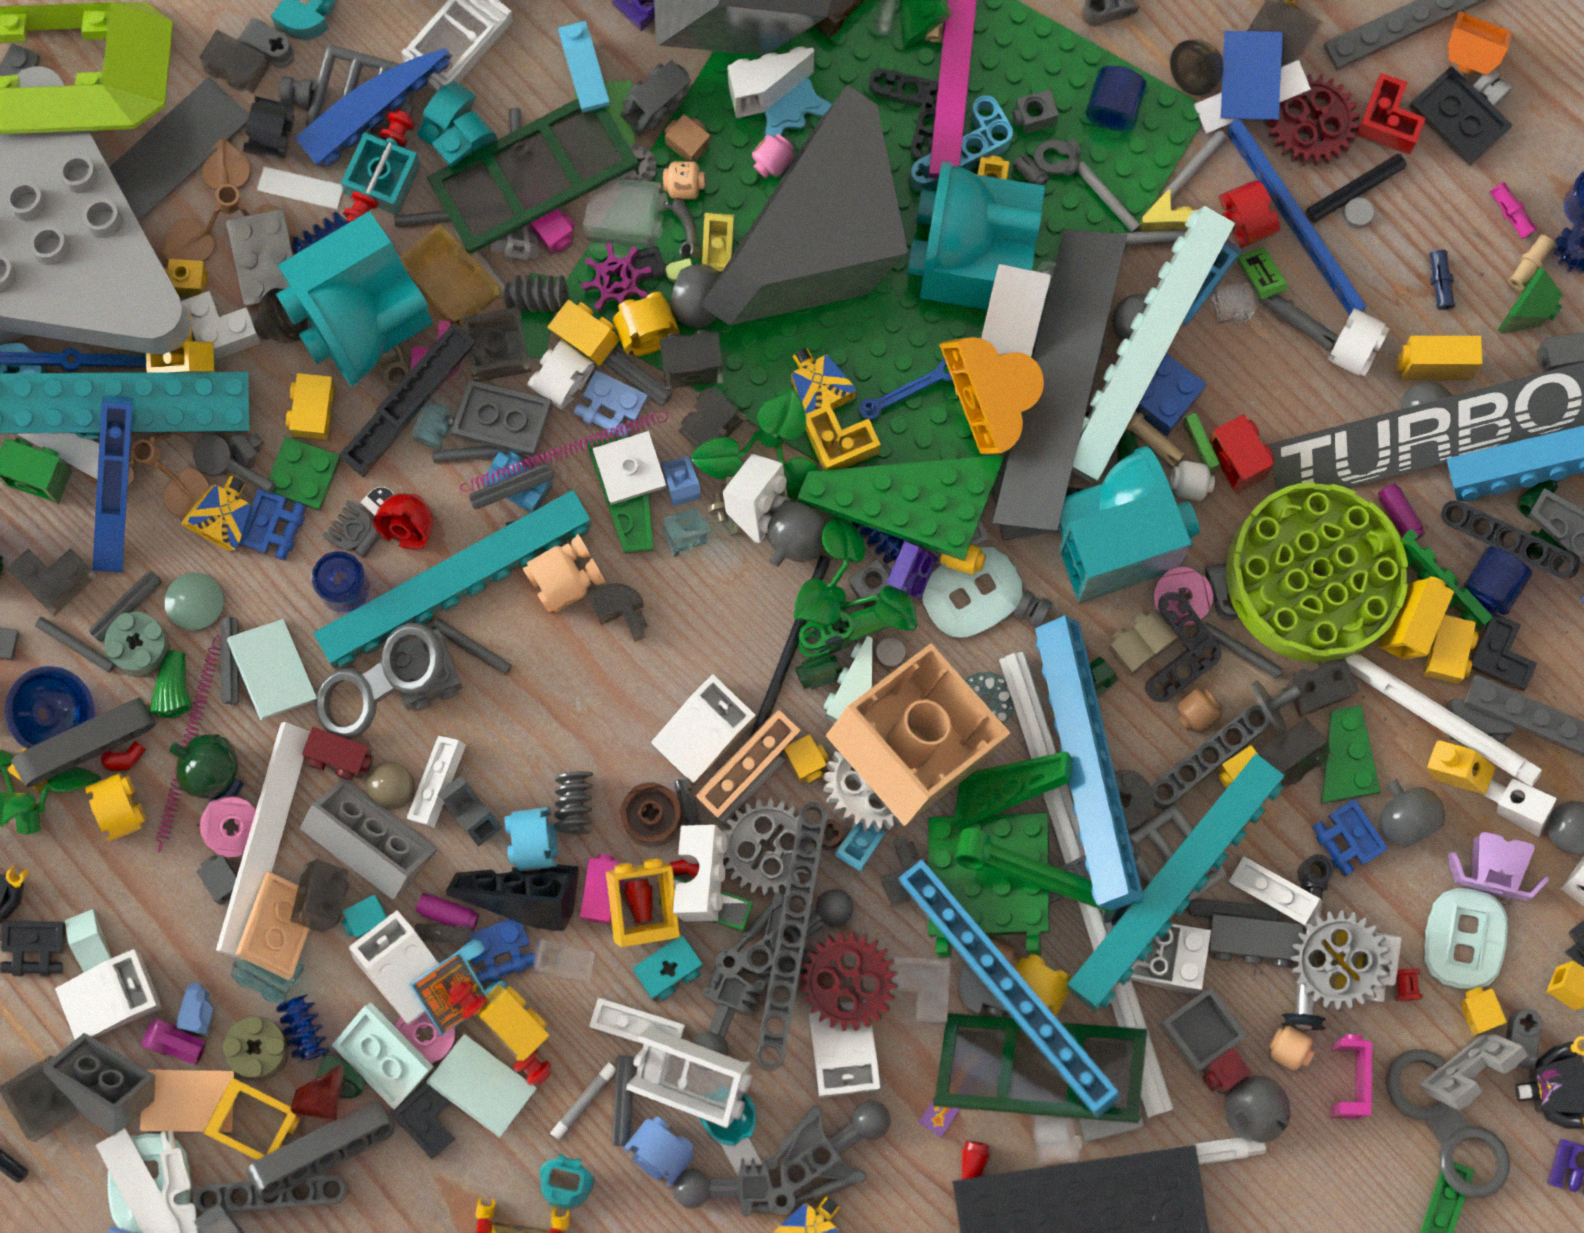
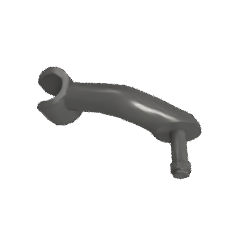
(689, 247)

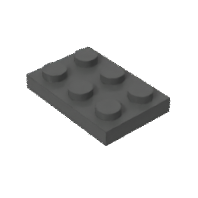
(501, 418)

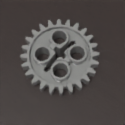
(744, 833)
(1360, 941)

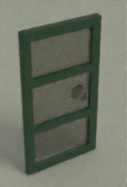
(531, 173)
(1000, 1069)

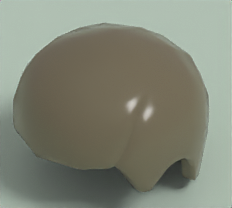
(390, 785)

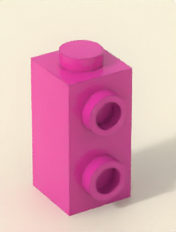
(554, 231)
(595, 898)

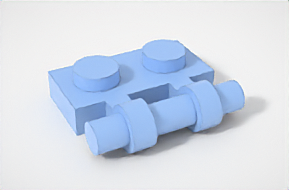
(613, 396)

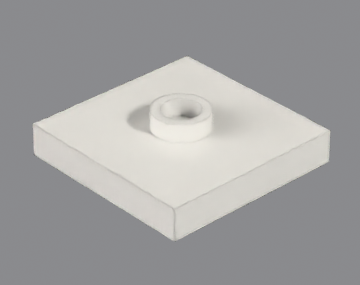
(629, 468)

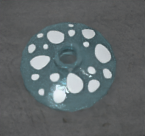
(997, 688)

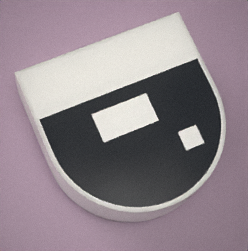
(376, 498)

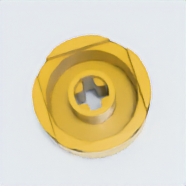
(644, 324)
(115, 806)
(1045, 982)

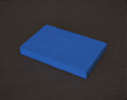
(1251, 75)

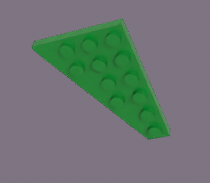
(918, 502)

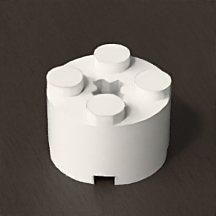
(1356, 342)
(562, 374)

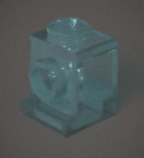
(432, 425)
(685, 531)

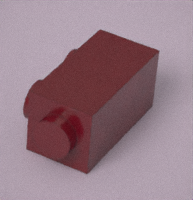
(337, 753)
(1225, 1071)

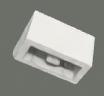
(754, 494)

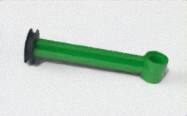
(977, 851)

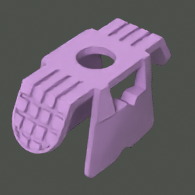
(1497, 867)

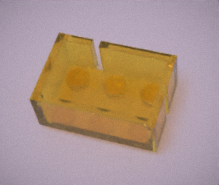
(449, 282)

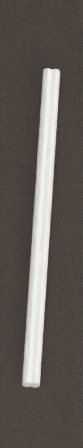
(1066, 827)

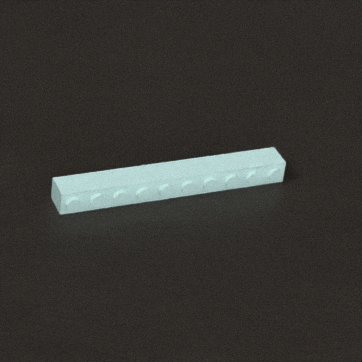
(1150, 340)

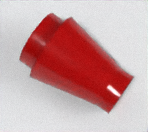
(639, 899)
(974, 1159)

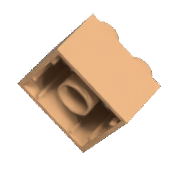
(917, 734)

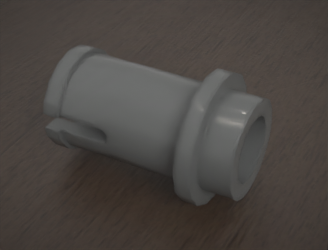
(1031, 171)

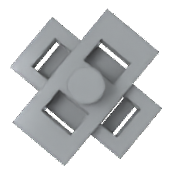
(517, 245)

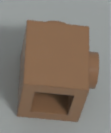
(687, 138)

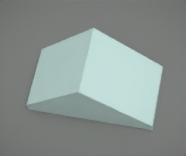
(87, 940)

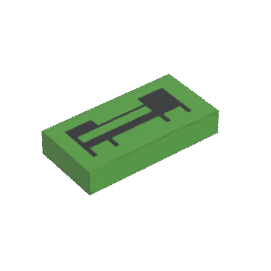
(1262, 273)
(1200, 442)

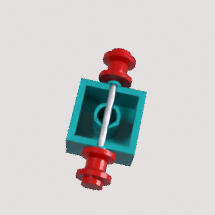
(381, 169)

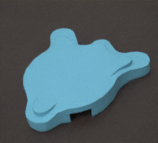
(790, 109)

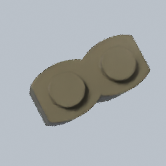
(1142, 642)

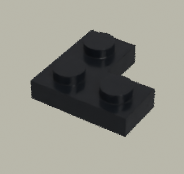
(1496, 659)
(419, 1120)

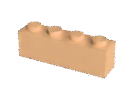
(747, 763)

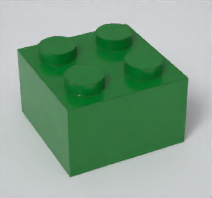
(33, 470)

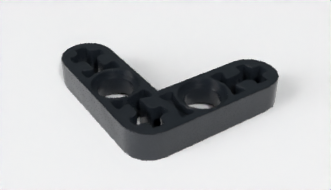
(921, 99)
(1192, 644)

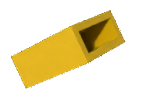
(1440, 358)
(1417, 620)

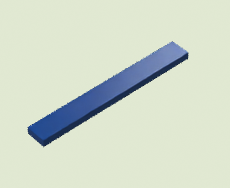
(1295, 217)

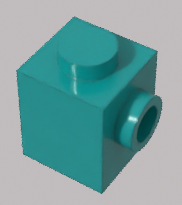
(363, 917)

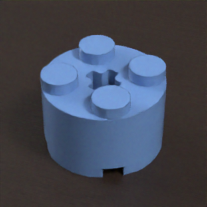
(659, 1151)

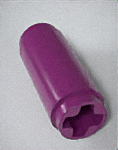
(1400, 510)
(446, 912)

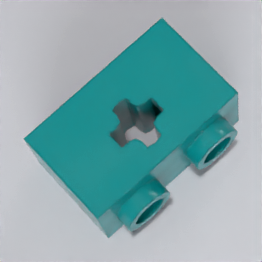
(651, 969)

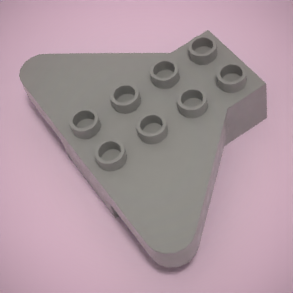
(74, 248)

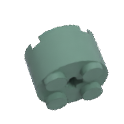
(129, 629)

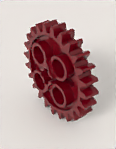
(1337, 113)
(827, 998)

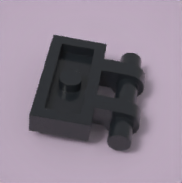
(32, 937)

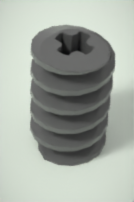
(536, 295)
(572, 802)

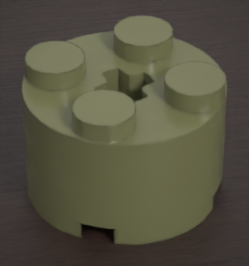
(238, 1048)

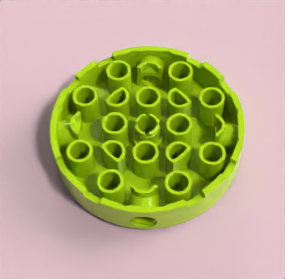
(1308, 613)

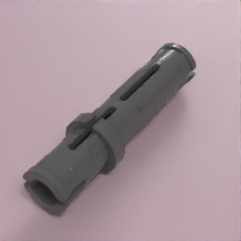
(1300, 320)

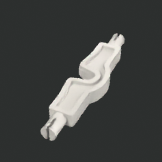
(176, 1183)

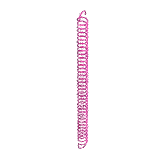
(554, 453)
(189, 739)

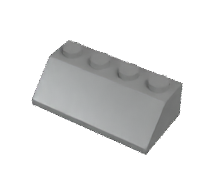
(367, 838)

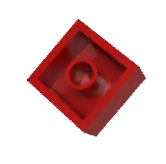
(1241, 453)

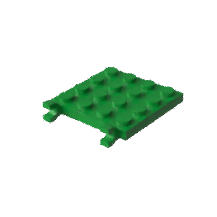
(990, 897)

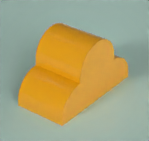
(992, 390)

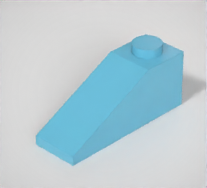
(583, 66)

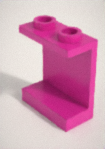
(1363, 1078)

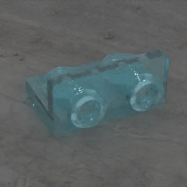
(269, 985)

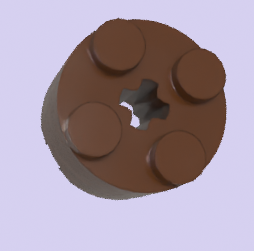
(662, 801)

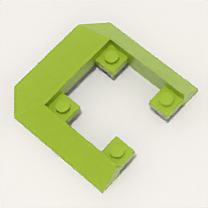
(119, 97)

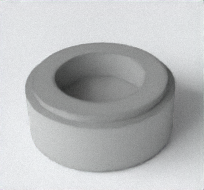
(1358, 212)
(890, 652)

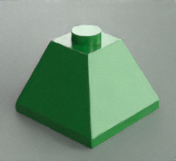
(1534, 305)

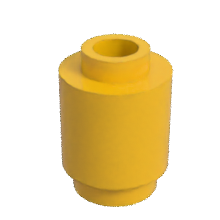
(973, 562)

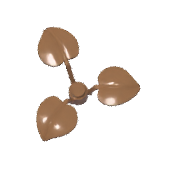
(225, 172)
(179, 494)

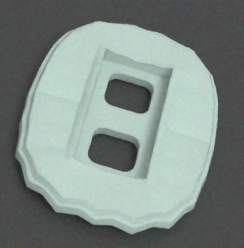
(984, 609)
(1443, 935)
(149, 1147)

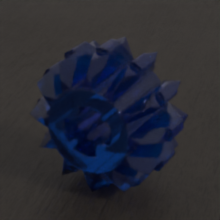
(1567, 251)

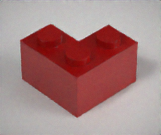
(1385, 121)

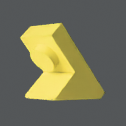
(1162, 218)
(717, 240)

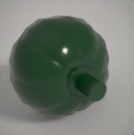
(205, 765)

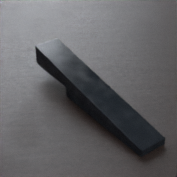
(407, 400)

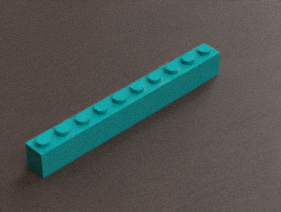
(453, 579)
(1175, 883)

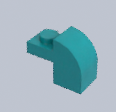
(302, 20)
(444, 108)
(465, 137)

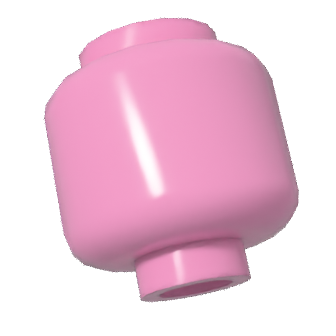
(773, 156)

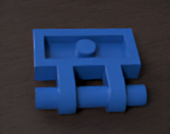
(263, 522)
(1356, 831)
(500, 940)

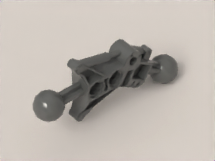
(735, 993)
(869, 1121)

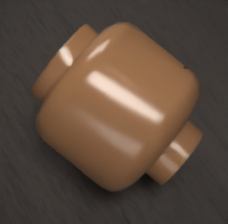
(1199, 710)

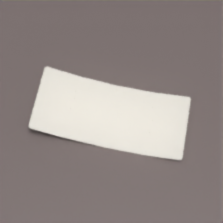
(1015, 309)

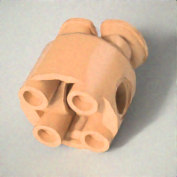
(560, 577)

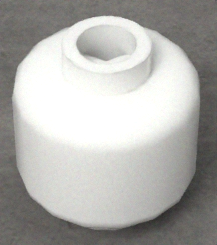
(1191, 480)

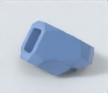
(196, 1010)

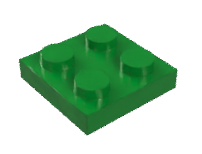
(303, 473)

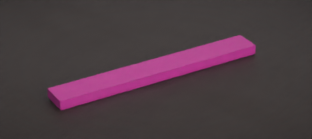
(953, 85)

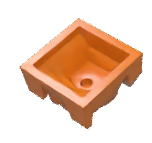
(1477, 44)

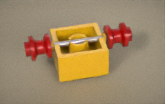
(505, 1015)

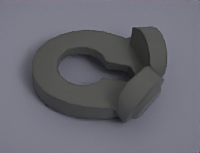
(1069, 148)

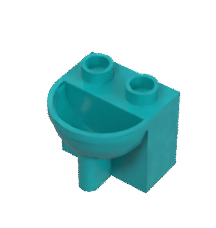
(972, 231)
(353, 298)
(1124, 528)

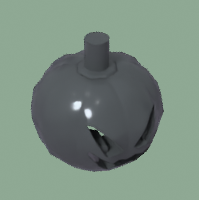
(689, 292)
(795, 533)
(1411, 815)
(1257, 1109)

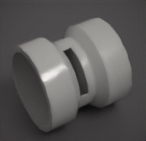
(1493, 87)

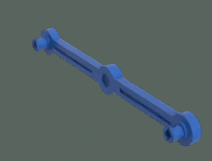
(83, 360)
(871, 408)

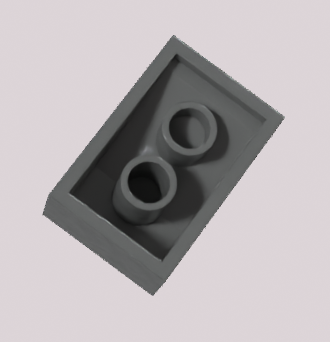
(101, 1083)

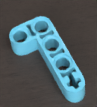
(980, 137)

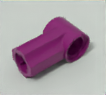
(168, 1040)

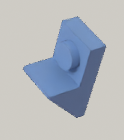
(681, 480)

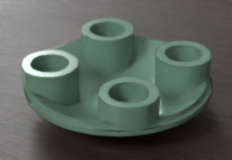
(194, 601)

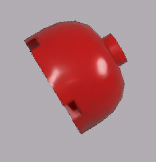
(405, 519)

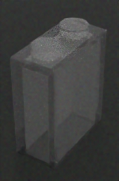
(625, 213)

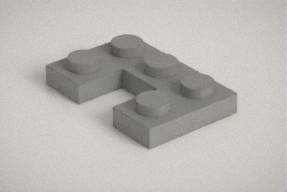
(1454, 1081)

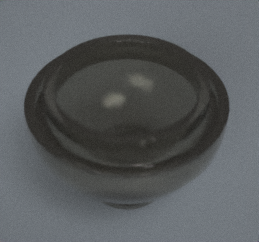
(1196, 66)
(275, 322)

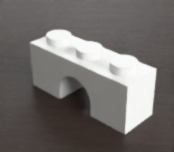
(701, 897)

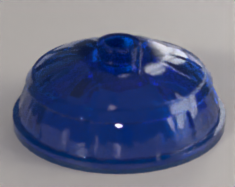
(55, 691)

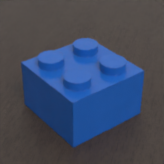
(1170, 395)

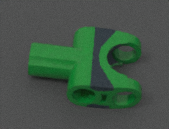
(830, 640)

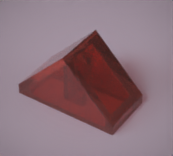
(321, 1096)

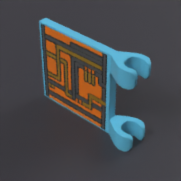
(435, 984)

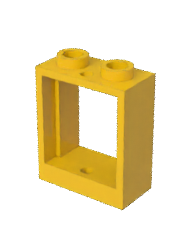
(645, 933)
(218, 1116)

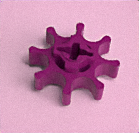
(616, 267)

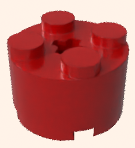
(1250, 212)

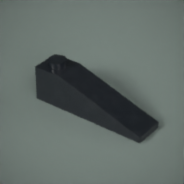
(530, 897)

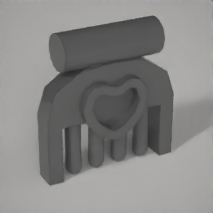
(356, 532)

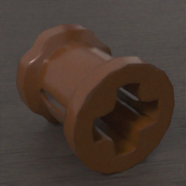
(836, 840)

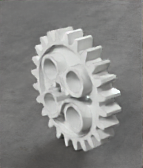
(855, 803)

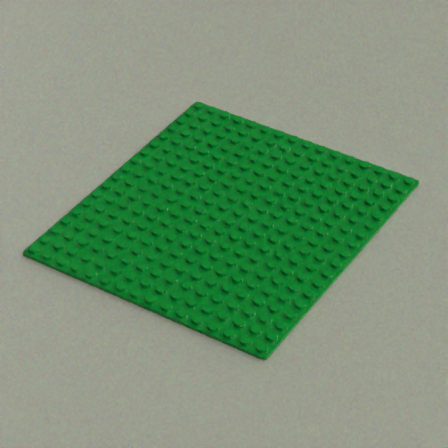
(891, 332)

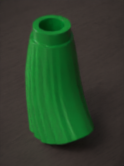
(170, 691)

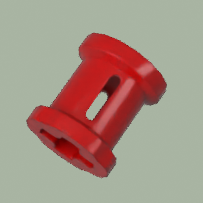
(1408, 985)

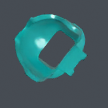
(738, 1129)
(563, 1197)

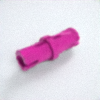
(1513, 210)

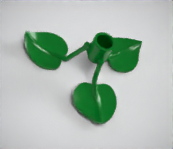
(776, 418)
(823, 602)
(23, 805)

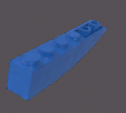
(366, 105)
(112, 483)

